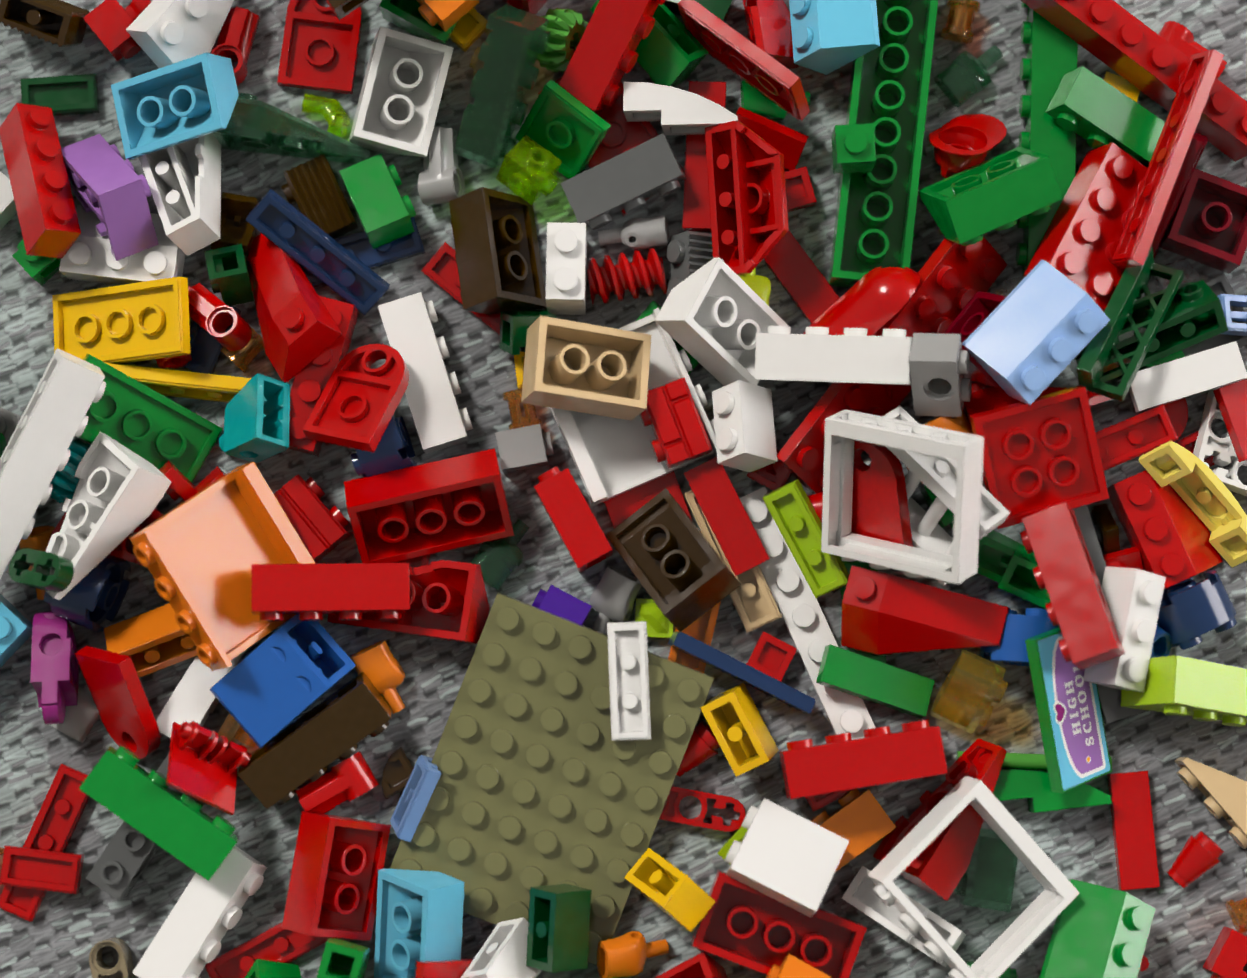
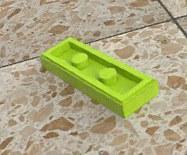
(803, 535)

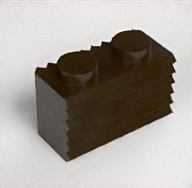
(46, 19)
(319, 196)

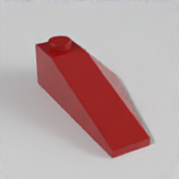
(770, 29)
(289, 310)
(445, 604)

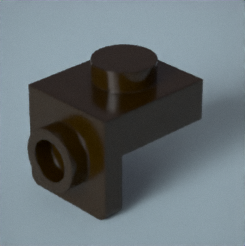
(233, 222)

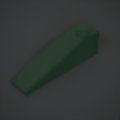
(268, 130)

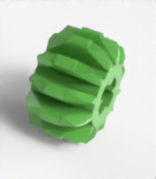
(566, 31)

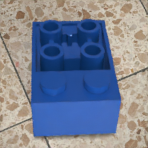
(282, 678)

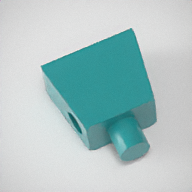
(257, 420)

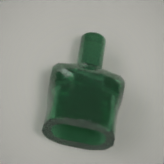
(967, 75)
(501, 556)

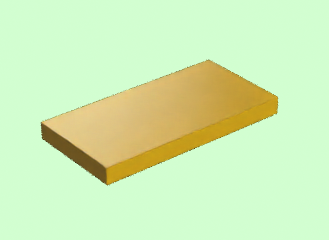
(124, 321)

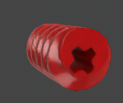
(626, 276)

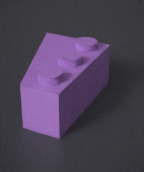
(113, 192)

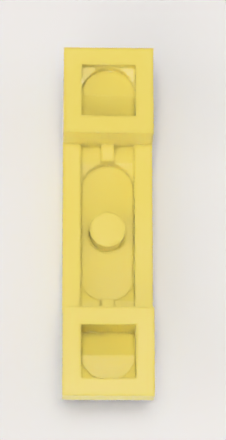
(1204, 495)

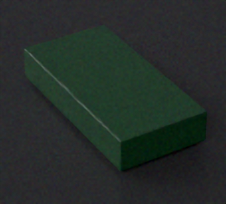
(62, 93)

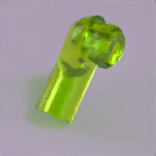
(331, 111)

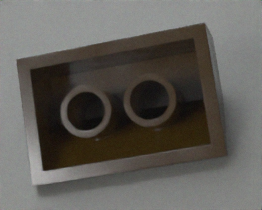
(497, 252)

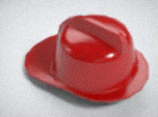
(965, 142)

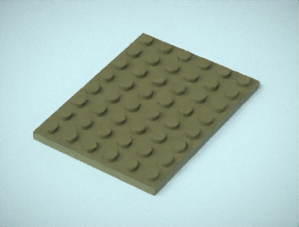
(533, 773)

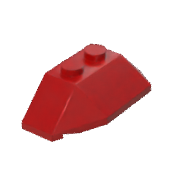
(744, 195)

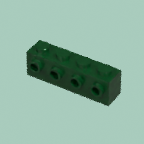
(1190, 319)

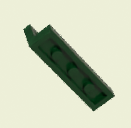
(1119, 310)

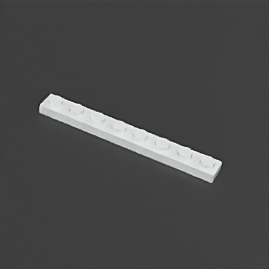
(803, 618)

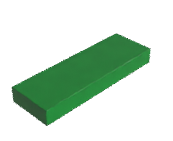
(875, 681)

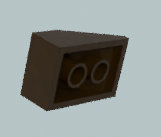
(673, 560)

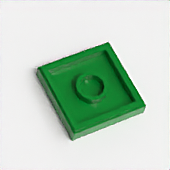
(564, 128)

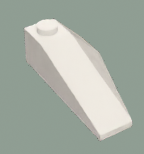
(109, 503)

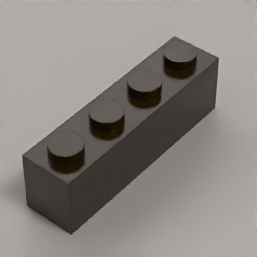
(316, 741)

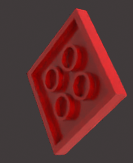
(1041, 454)

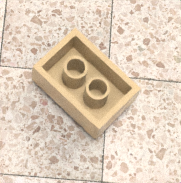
(586, 368)

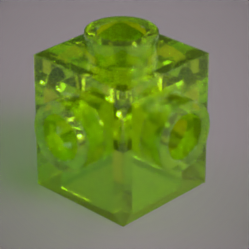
(529, 170)

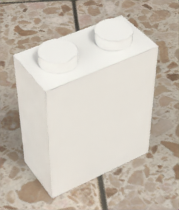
(566, 268)
(785, 856)

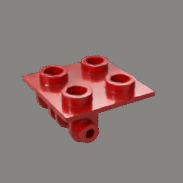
(205, 765)

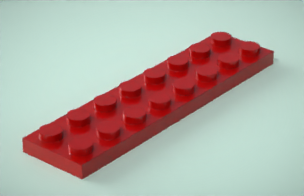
(944, 289)

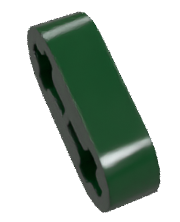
(42, 564)

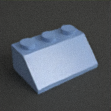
(1035, 332)

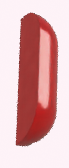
(870, 301)

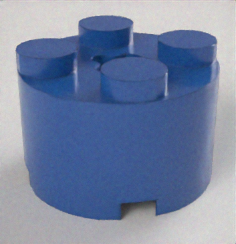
(1016, 630)

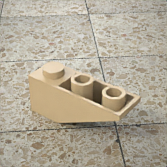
(1223, 793)

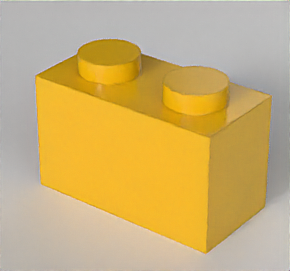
(739, 729)
(669, 889)

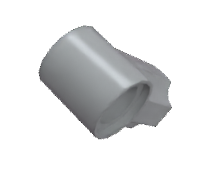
(441, 175)

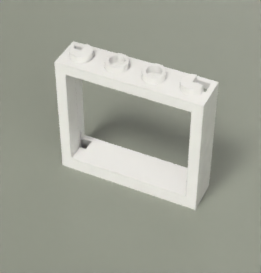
(837, 538)
(1024, 929)

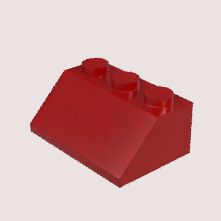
(1163, 529)
(335, 877)

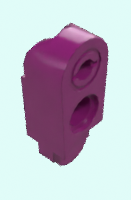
(54, 666)

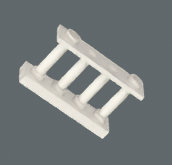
(940, 478)

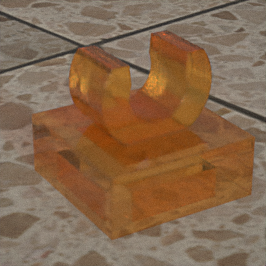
(234, 732)

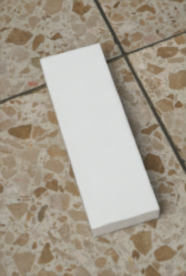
(1187, 376)
(629, 680)

